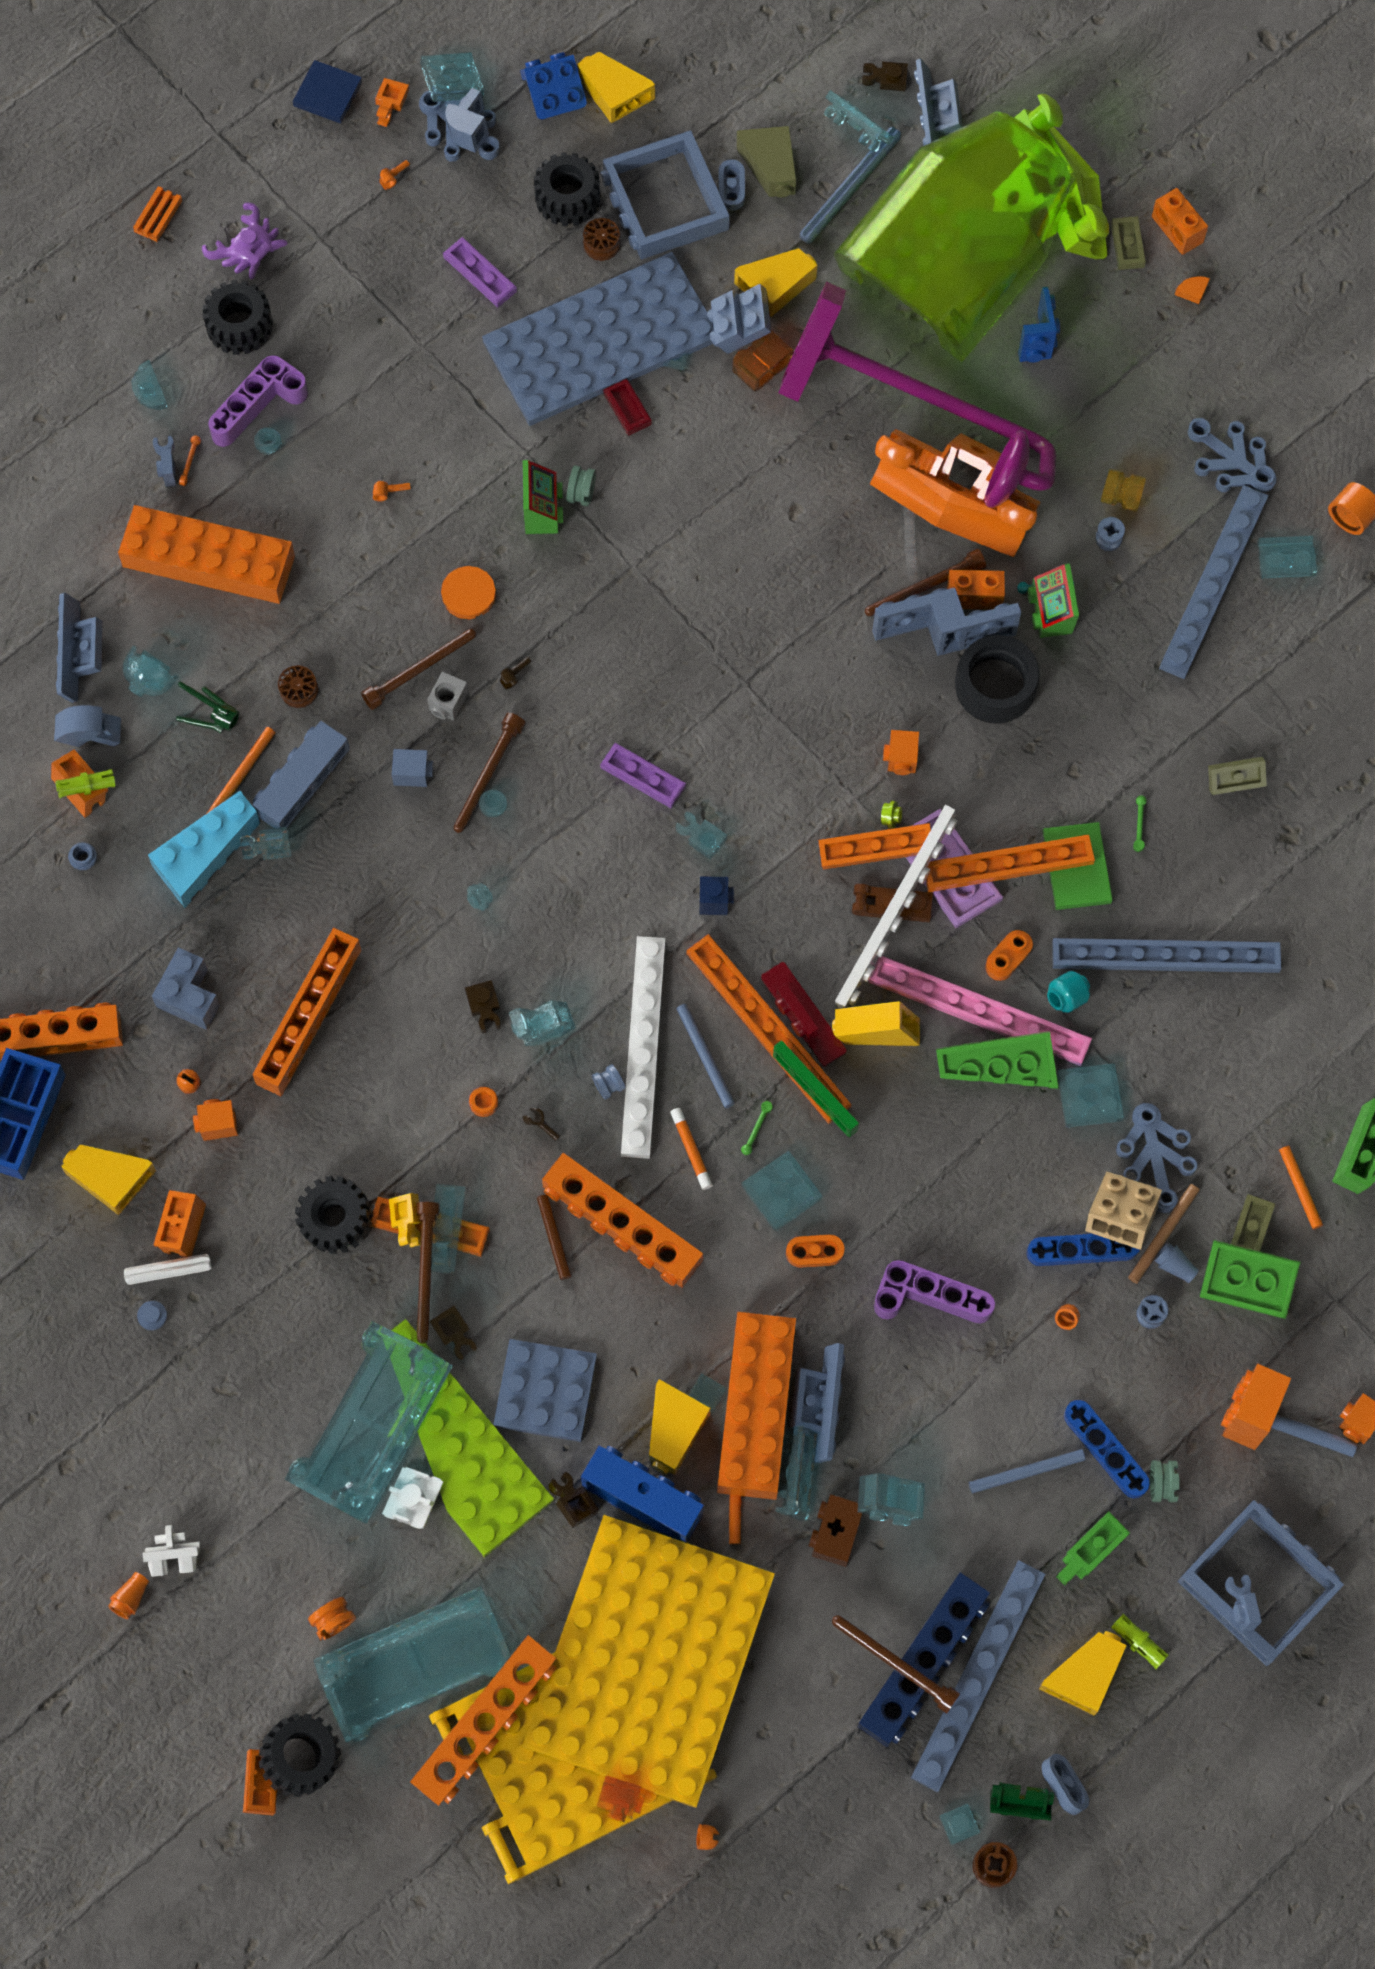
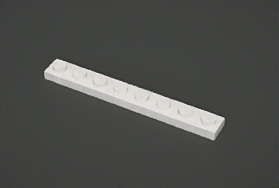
(903, 898)
(643, 1047)

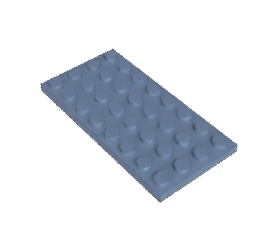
(599, 338)

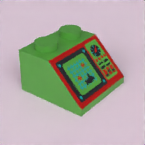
(540, 499)
(1054, 602)

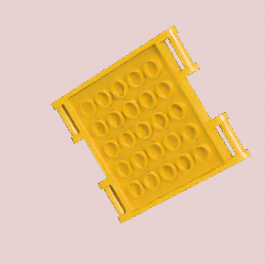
(541, 1798)

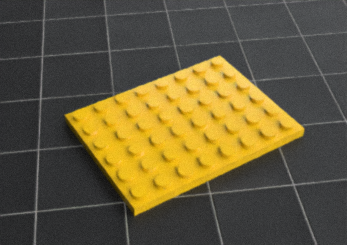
(649, 1661)

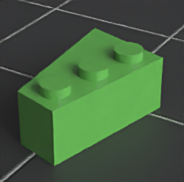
(1357, 1163)

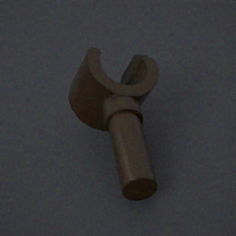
(508, 676)
(539, 1121)

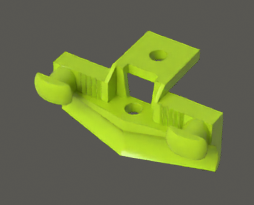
(1083, 223)

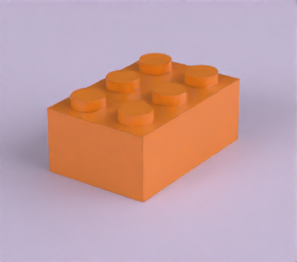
(1254, 1406)

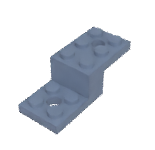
(944, 619)

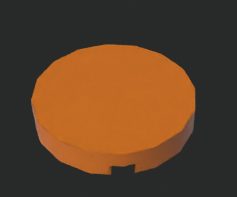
(468, 592)

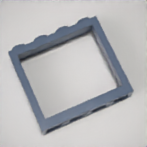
(678, 235)
(1303, 1555)

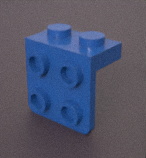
(554, 85)
(1040, 339)

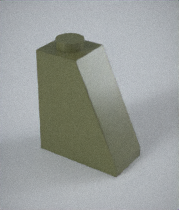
(769, 158)

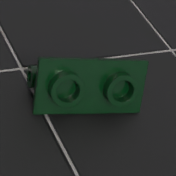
(1007, 1800)

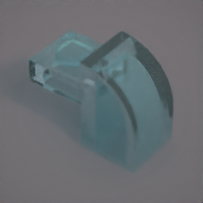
(543, 1023)

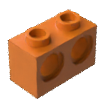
(1179, 221)
(978, 588)

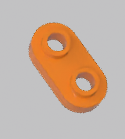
(1010, 954)
(814, 1249)

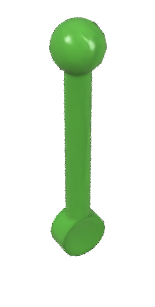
(1139, 844)
(766, 1108)

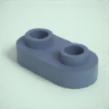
(732, 187)
(1065, 1784)

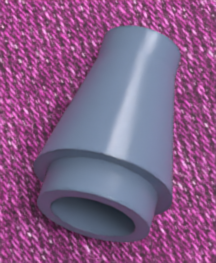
(1175, 1262)

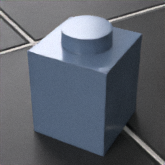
(411, 768)

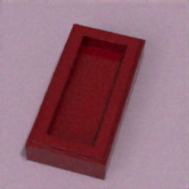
(627, 407)

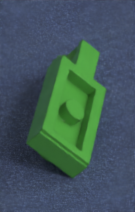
(1092, 1548)

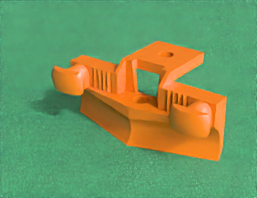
(920, 481)

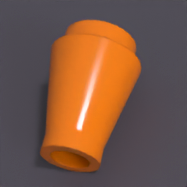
(128, 1597)

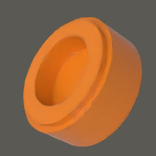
(483, 1101)

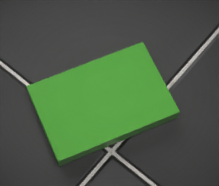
(1083, 884)
(1249, 1279)

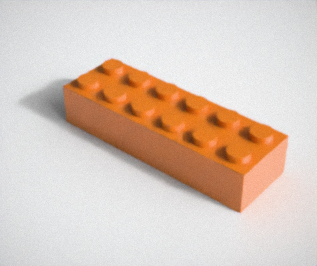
(206, 554)
(756, 1406)

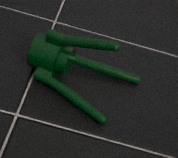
(224, 715)

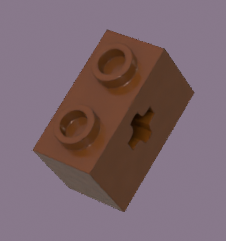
(836, 1548)

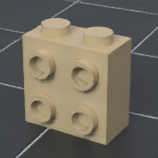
(1123, 1210)

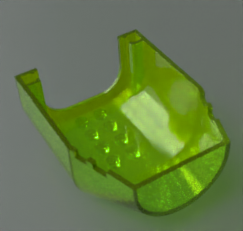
(963, 226)

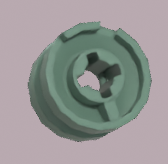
(581, 485)
(1164, 1481)

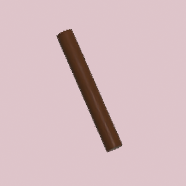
(553, 1237)

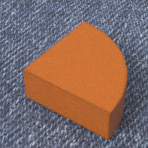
(1192, 288)

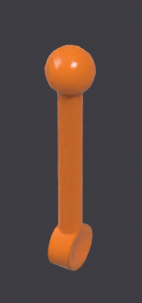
(195, 441)

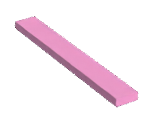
(975, 1008)

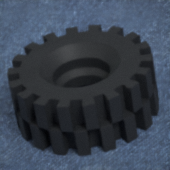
(323, 1197)

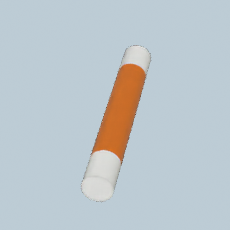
(691, 1148)

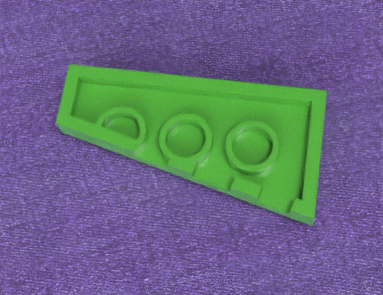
(1009, 1060)

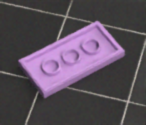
(962, 902)

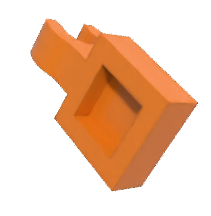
(390, 97)

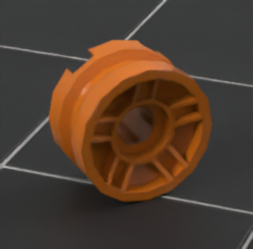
(332, 1618)

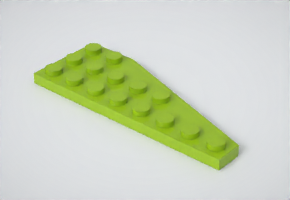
(483, 1478)

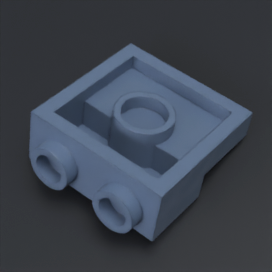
(739, 318)

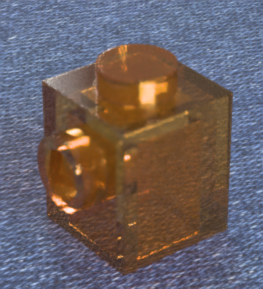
(620, 1799)

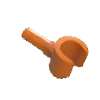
(387, 176)
(382, 488)

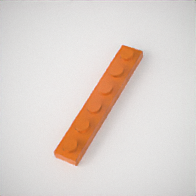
(1009, 863)

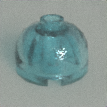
(147, 674)

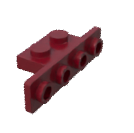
(803, 1014)

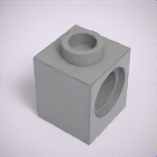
(449, 686)

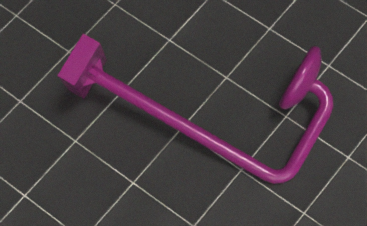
(1010, 471)

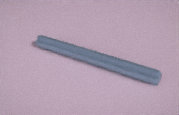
(847, 189)

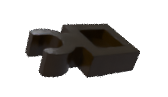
(890, 76)
(483, 1002)
(450, 1328)
(574, 1504)

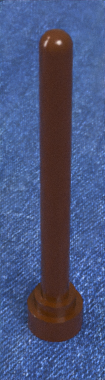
(973, 561)
(375, 695)
(511, 727)
(427, 1214)
(943, 1696)

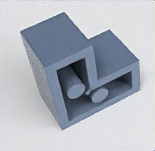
(180, 990)

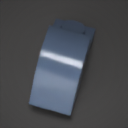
(465, 123)
(86, 723)

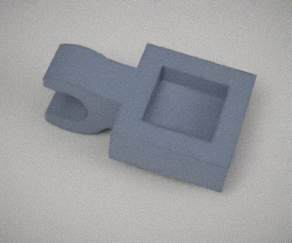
(166, 466)
(1246, 1606)

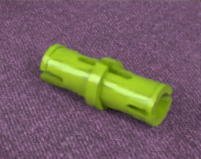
(85, 783)
(1139, 1641)

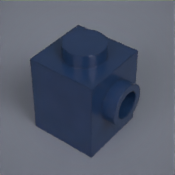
(715, 895)

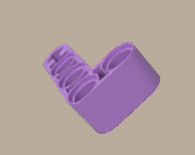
(227, 425)
(934, 1298)

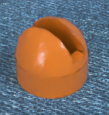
(184, 1085)
(1067, 1317)
(704, 1837)

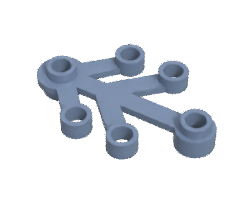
(439, 110)
(1233, 458)
(1156, 1151)

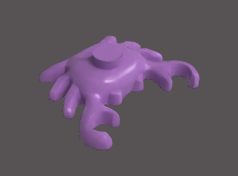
(249, 245)

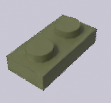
(1128, 243)
(1237, 775)
(1252, 1223)

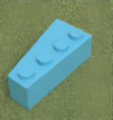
(203, 847)

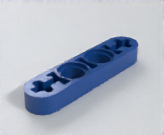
(1084, 1253)
(1110, 1446)

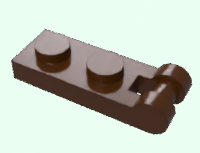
(918, 911)

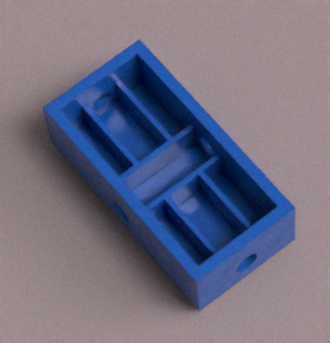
(26, 1101)
(622, 1486)

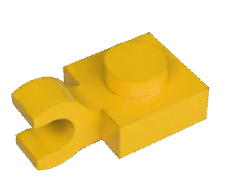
(404, 1218)

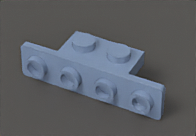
(938, 104)
(77, 647)
(817, 1400)

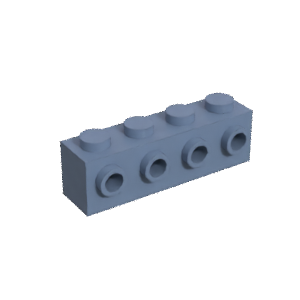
(300, 776)

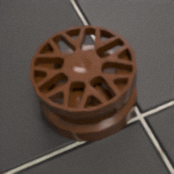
(596, 233)
(298, 687)
(994, 1865)

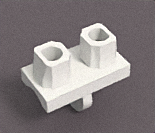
(158, 1555)

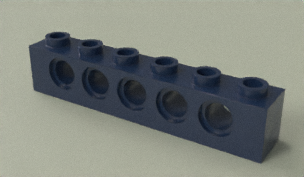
(962, 1592)

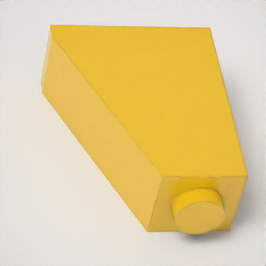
(614, 86)
(780, 274)
(877, 1025)
(108, 1174)
(674, 1427)
(1087, 1673)

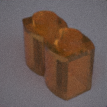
(762, 360)

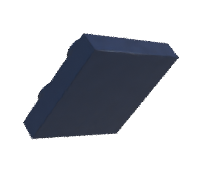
(327, 91)

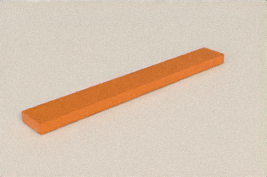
(756, 1012)

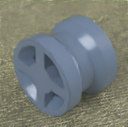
(1108, 540)
(608, 1081)
(1155, 1306)

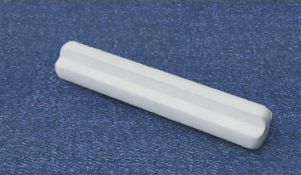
(167, 1269)

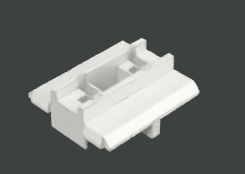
(412, 1497)

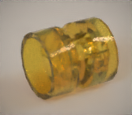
(1123, 489)

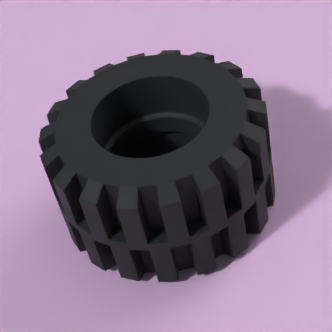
(563, 171)
(232, 299)
(322, 1743)

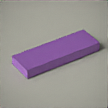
(480, 272)
(643, 775)

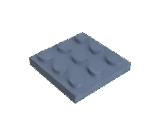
(545, 1390)

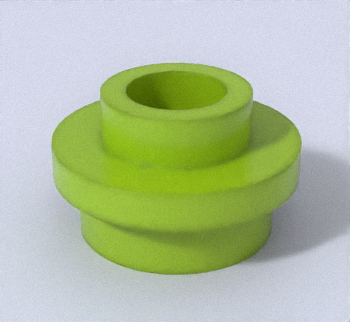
(891, 814)

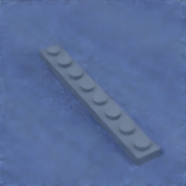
(1213, 582)
(1166, 955)
(978, 1676)

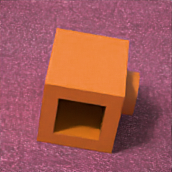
(902, 752)
(215, 1119)
(1359, 1419)

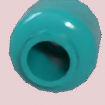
(1068, 992)

